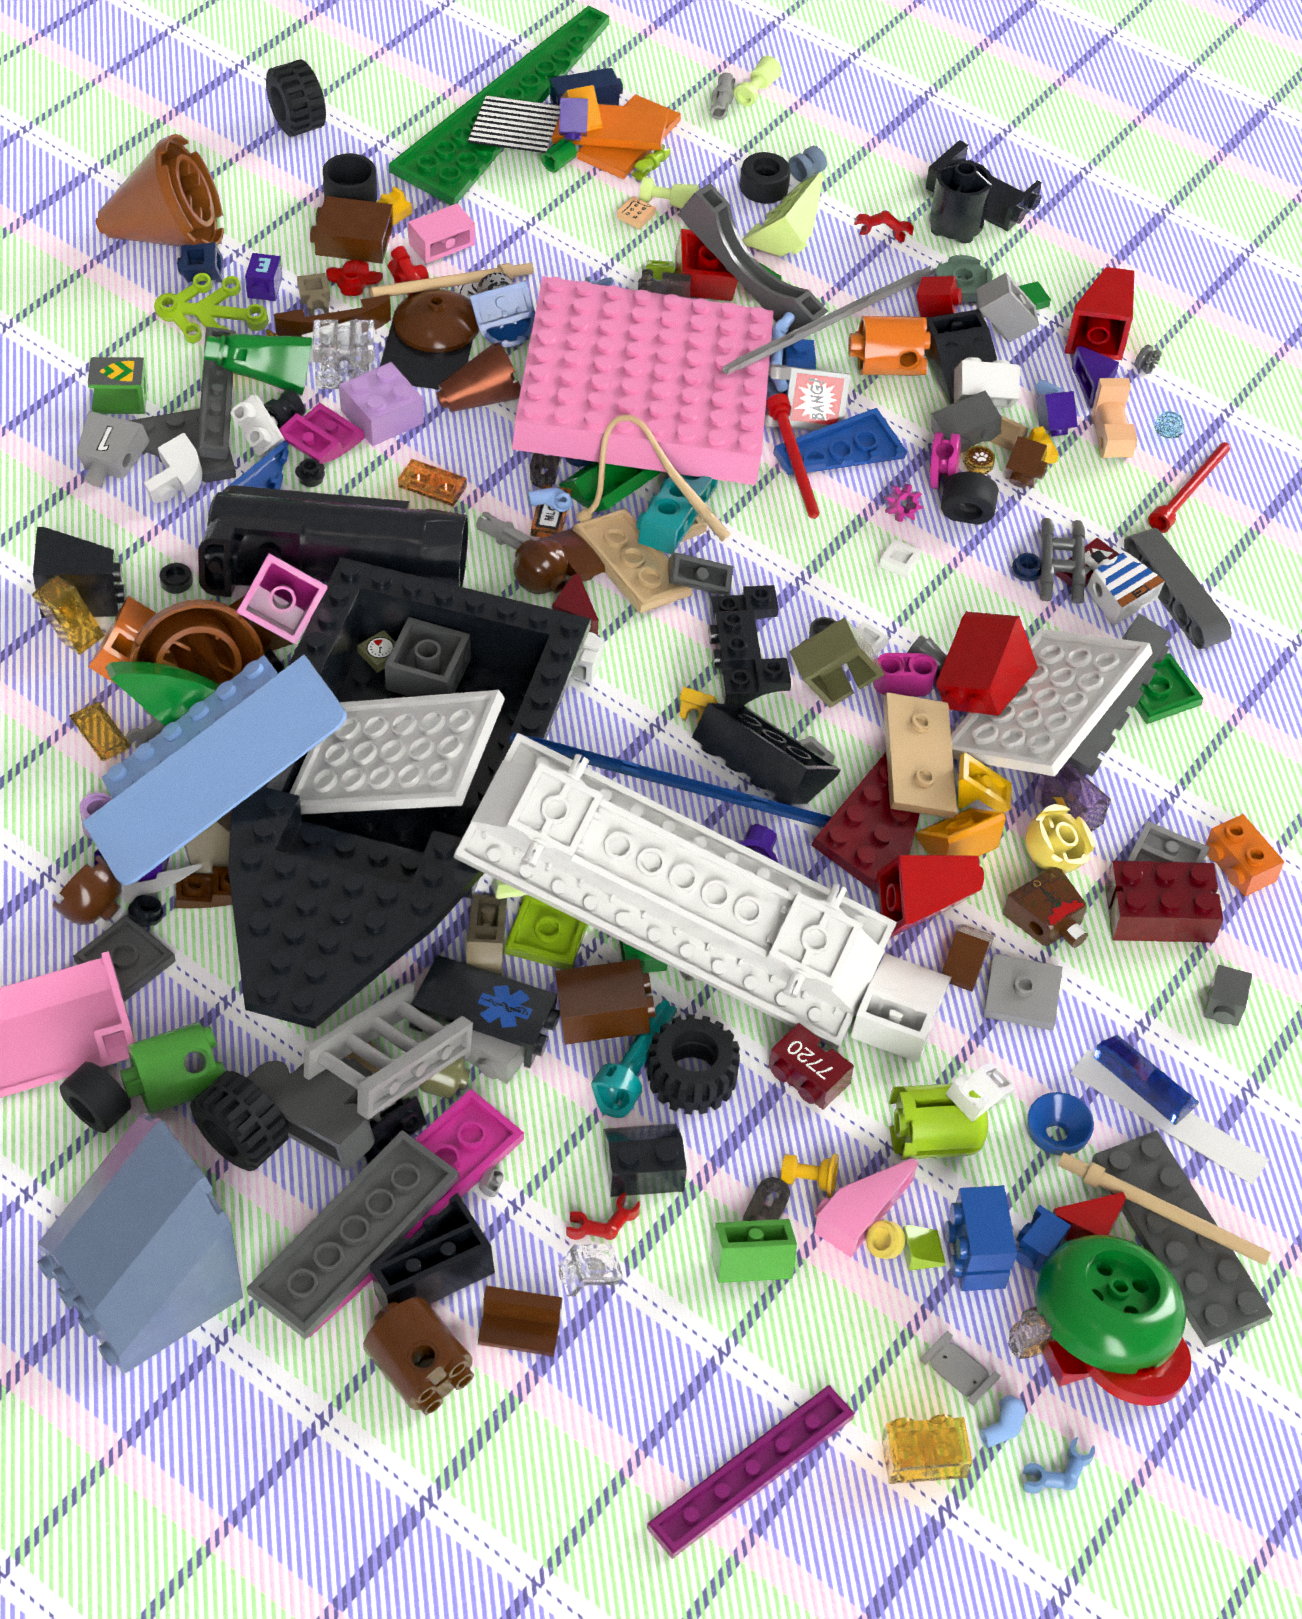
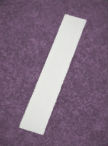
(1190, 1130)

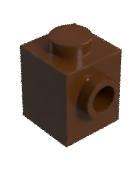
(1026, 463)

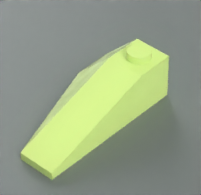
(790, 222)

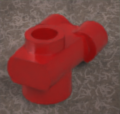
(403, 269)

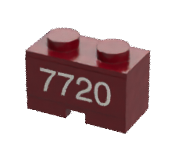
(809, 1068)

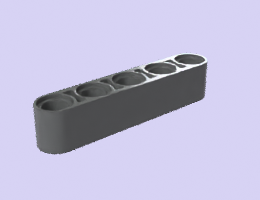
(1181, 591)

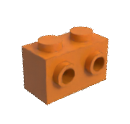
(1244, 855)

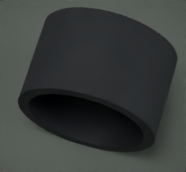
(350, 177)

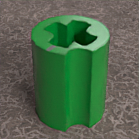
(558, 155)

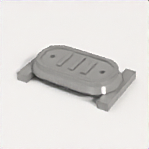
(959, 1368)

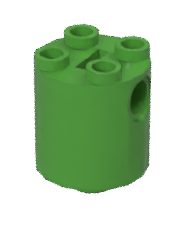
(160, 1070)

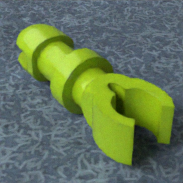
(650, 162)

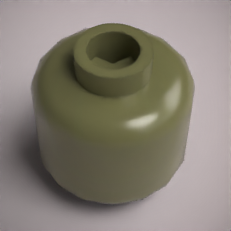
(447, 1080)

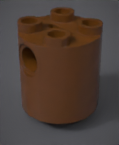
(418, 1353)

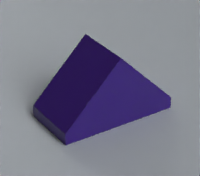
(1089, 368)

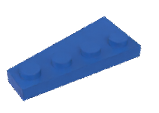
(847, 443)

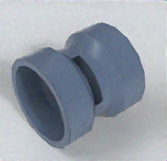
(809, 163)

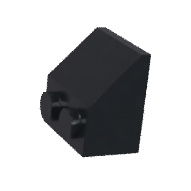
(645, 1159)

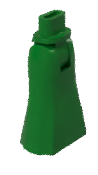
(268, 359)

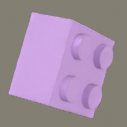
(381, 403)

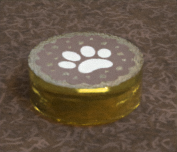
(979, 459)

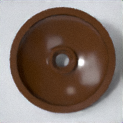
(435, 321)

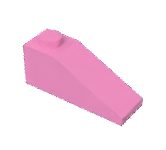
(859, 1205)

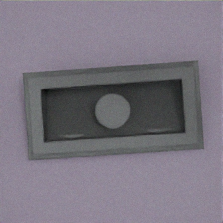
(700, 574)

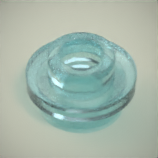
(1169, 425)

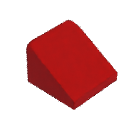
(1063, 1365)

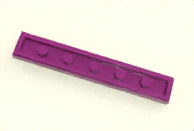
(750, 1471)

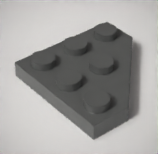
(168, 426)

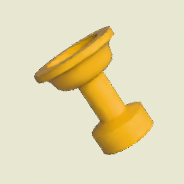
(825, 1174)

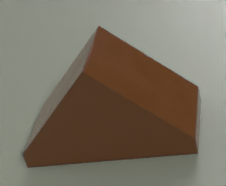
(967, 956)

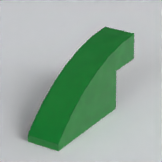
(161, 688)

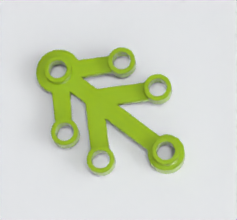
(207, 308)

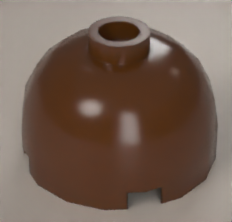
(90, 895)

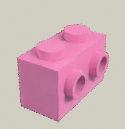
(441, 233)

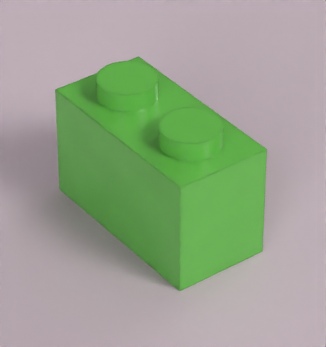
(754, 1250)

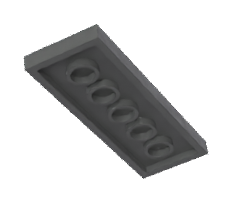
(352, 1234)
(1213, 1281)

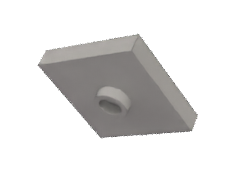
(1023, 991)

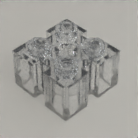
(342, 351)

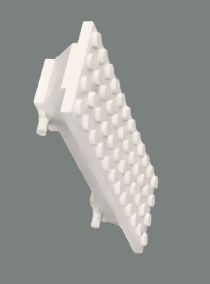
(676, 890)

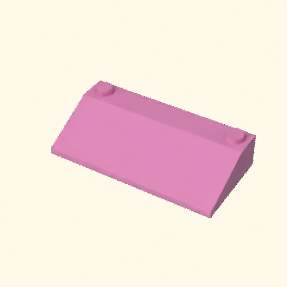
(60, 1023)

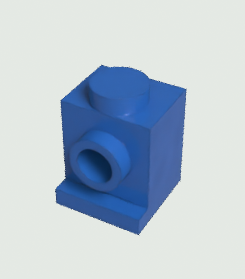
(1040, 1238)

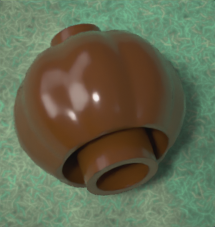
(541, 566)

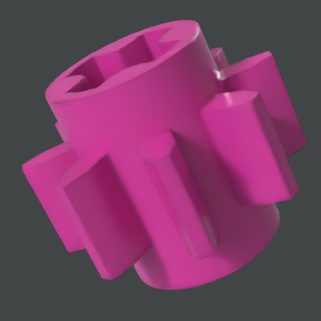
(904, 494)

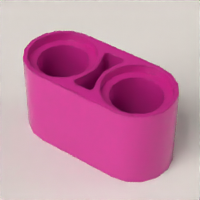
(906, 674)

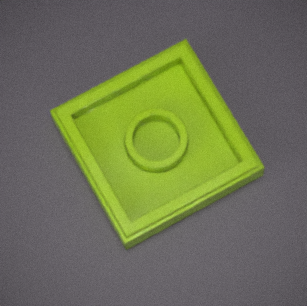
(545, 935)

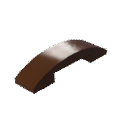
(296, 324)

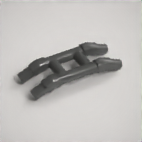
(1050, 565)

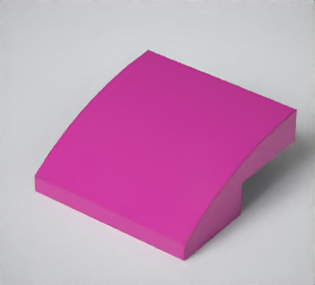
(321, 434)

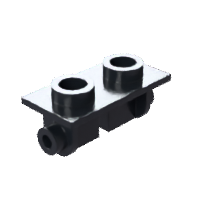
(403, 1115)

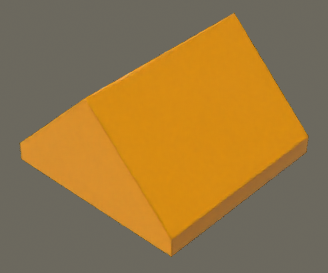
(968, 833)

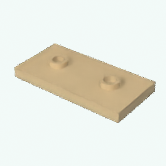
(633, 567)
(919, 755)

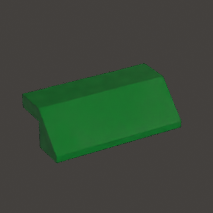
(618, 483)

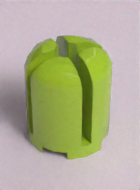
(933, 1125)

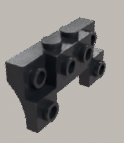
(737, 647)

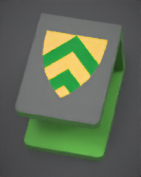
(118, 385)

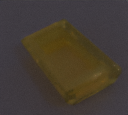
(100, 731)

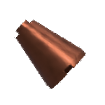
(480, 382)

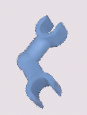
(1062, 1480)

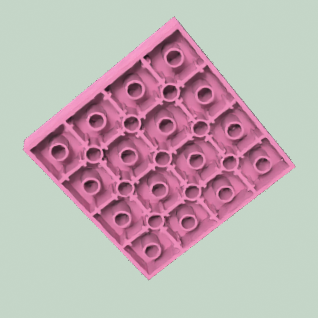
(648, 357)

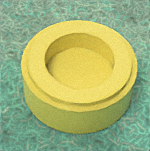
(885, 1239)

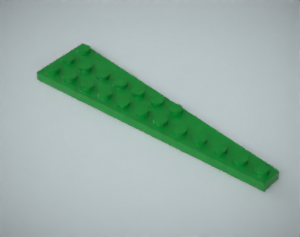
(443, 158)

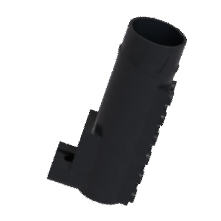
(320, 528)

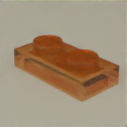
(432, 482)

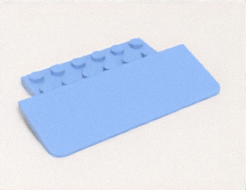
(210, 763)

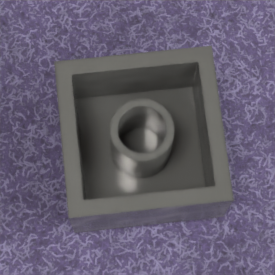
(427, 660)

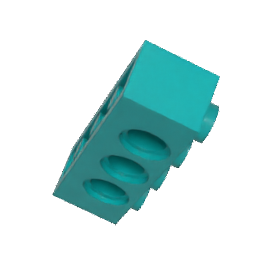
(671, 514)

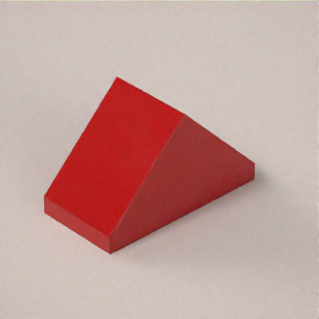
(1092, 1216)

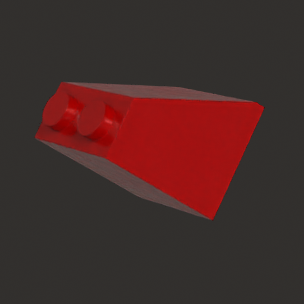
(1104, 315)
(986, 664)
(925, 886)

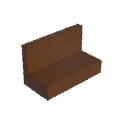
(520, 1320)

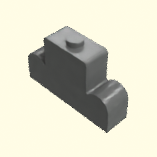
(319, 1110)

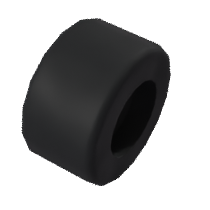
(765, 177)
(969, 497)
(95, 1097)

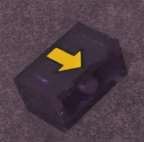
(1075, 792)

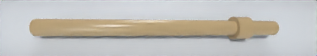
(449, 280)
(1096, 1176)

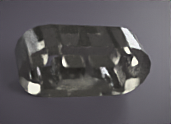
(540, 461)
(757, 1205)

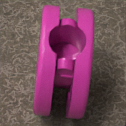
(944, 458)

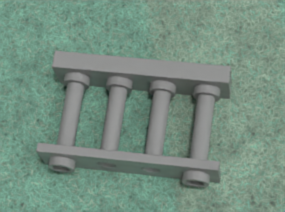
(397, 1075)

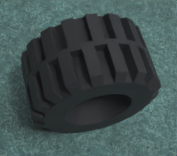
(295, 97)
(693, 1040)
(239, 1120)

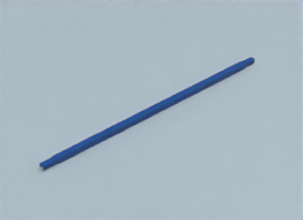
(686, 784)

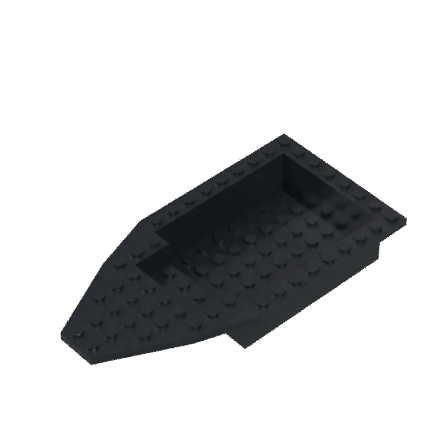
(349, 893)

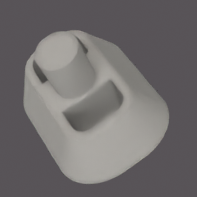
(491, 1182)

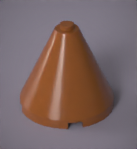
(165, 200)
(199, 638)

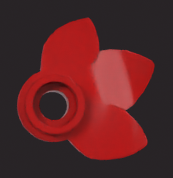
(353, 277)

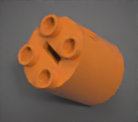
(890, 345)

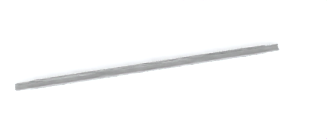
(827, 320)

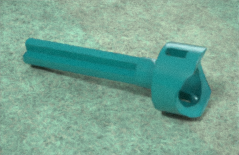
(620, 1080)

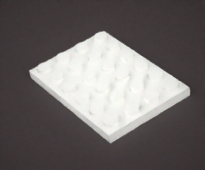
(1056, 706)
(399, 753)

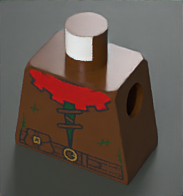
(1048, 909)

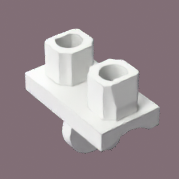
(257, 425)

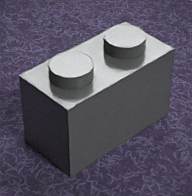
(972, 418)

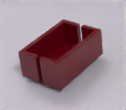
(1163, 901)

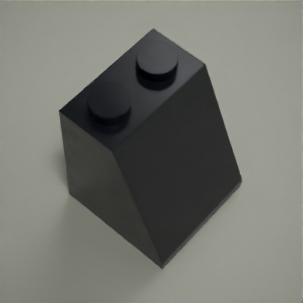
(83, 565)

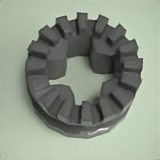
(1147, 359)

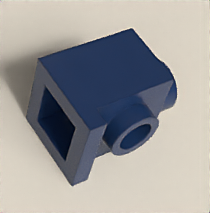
(200, 259)

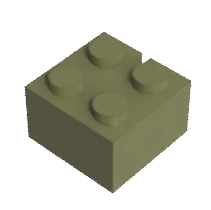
(822, 659)

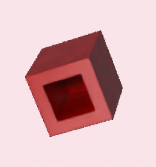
(938, 296)

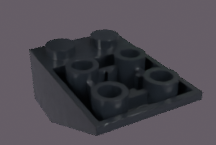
(955, 339)

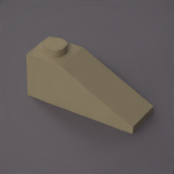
(487, 933)

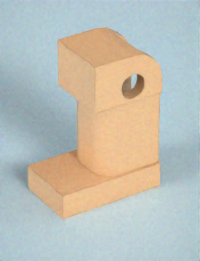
(1108, 414)

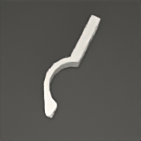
(986, 1082)

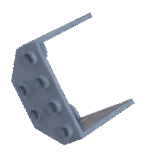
(143, 1248)

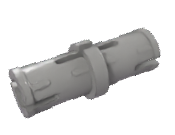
(722, 96)

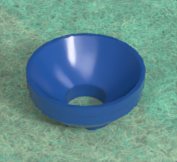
(1061, 1111)

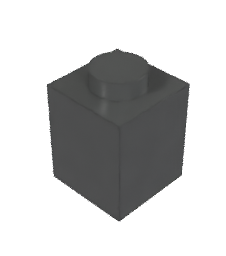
(1228, 995)

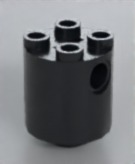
(960, 200)

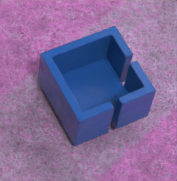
(981, 1238)

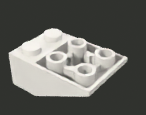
(900, 1007)

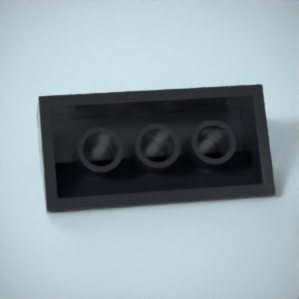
(763, 753)

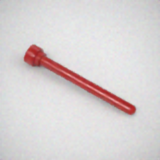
(779, 409)
(1165, 516)

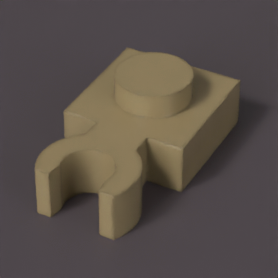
(314, 292)

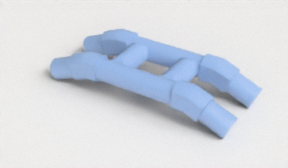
(779, 330)

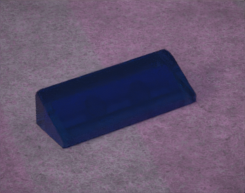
(1145, 1078)

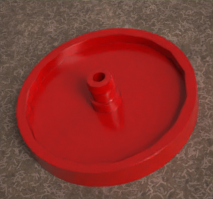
(1149, 1385)

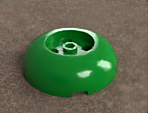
(1085, 1296)

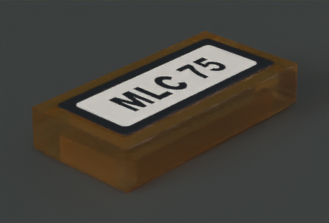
(548, 520)

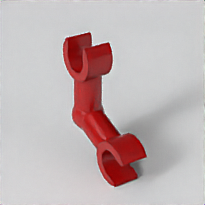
(884, 218)
(599, 1229)

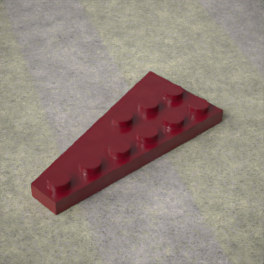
(865, 830)

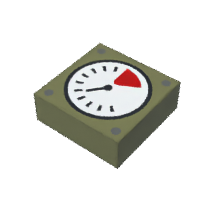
(376, 650)

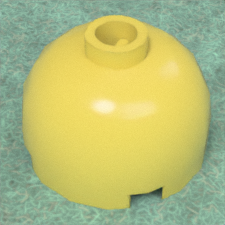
(1058, 840)

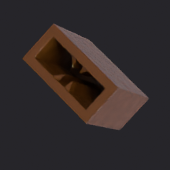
(352, 229)
(604, 1001)

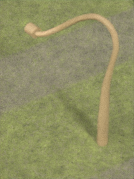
(696, 502)

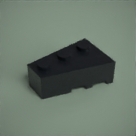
(436, 1260)

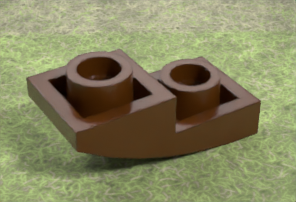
(581, 556)
(204, 890)

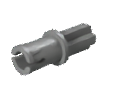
(502, 531)

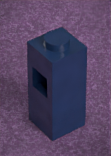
(605, 83)

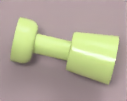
(762, 76)
(677, 195)

